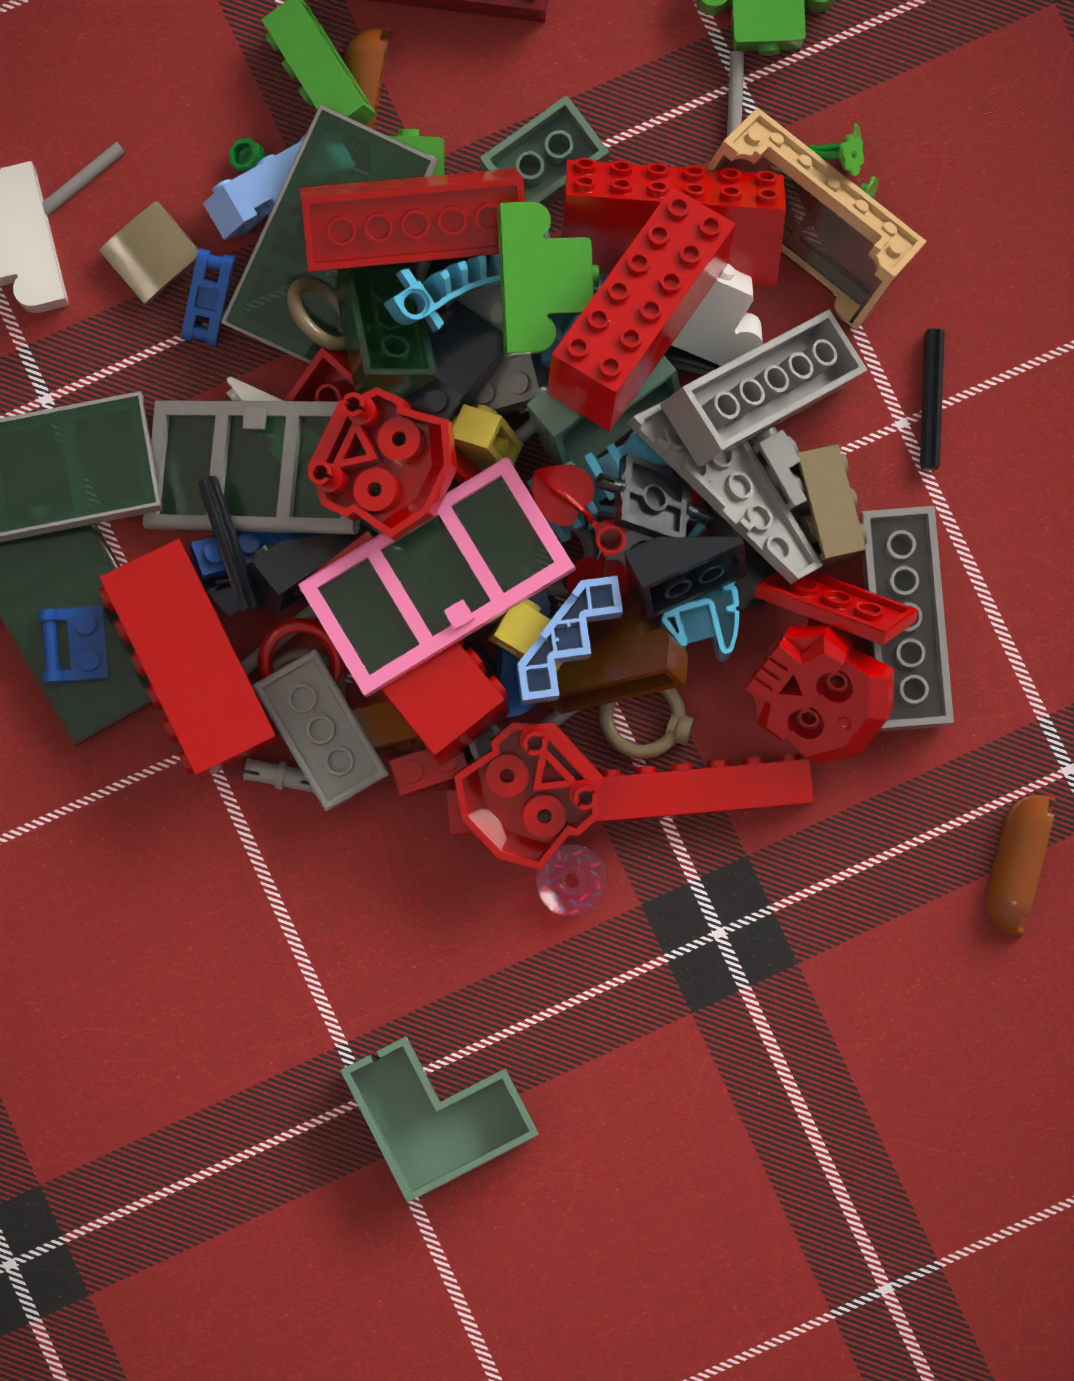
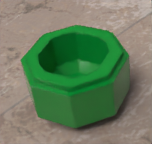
(245, 154)

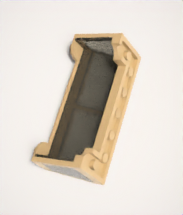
(829, 220)

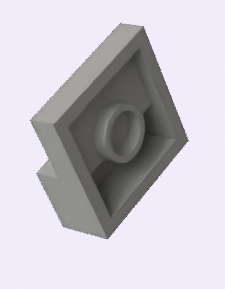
(777, 455)

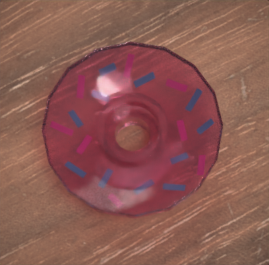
(591, 886)

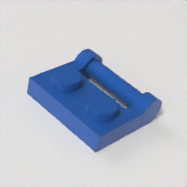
(86, 644)

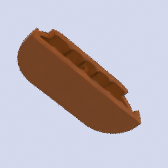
(366, 61)
(386, 729)
(1019, 862)

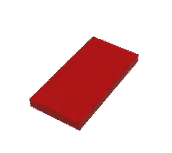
(839, 605)

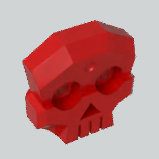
(410, 475)
(844, 711)
(507, 812)

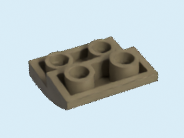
(150, 252)

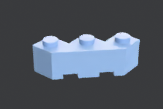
(249, 198)
(566, 637)

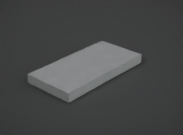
(320, 730)

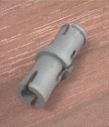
(276, 774)

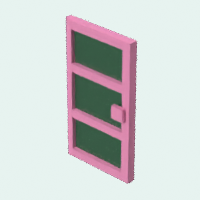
(418, 595)

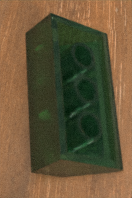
(377, 346)

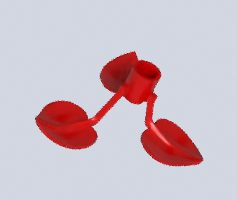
(560, 495)

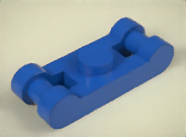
(207, 297)

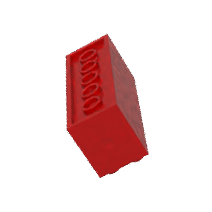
(619, 197)
(406, 218)
(640, 309)
(187, 660)
(446, 697)

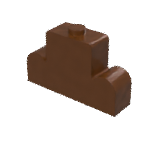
(625, 662)

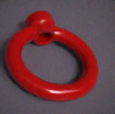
(294, 626)

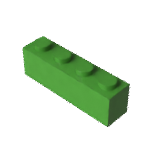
(315, 61)

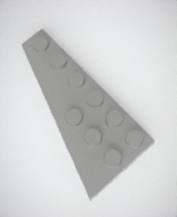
(739, 492)

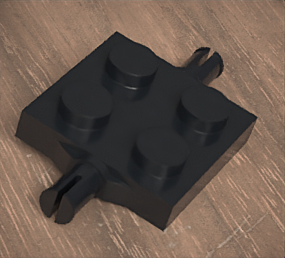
(651, 499)

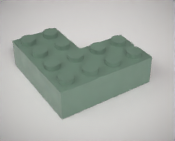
(570, 436)
(432, 1139)

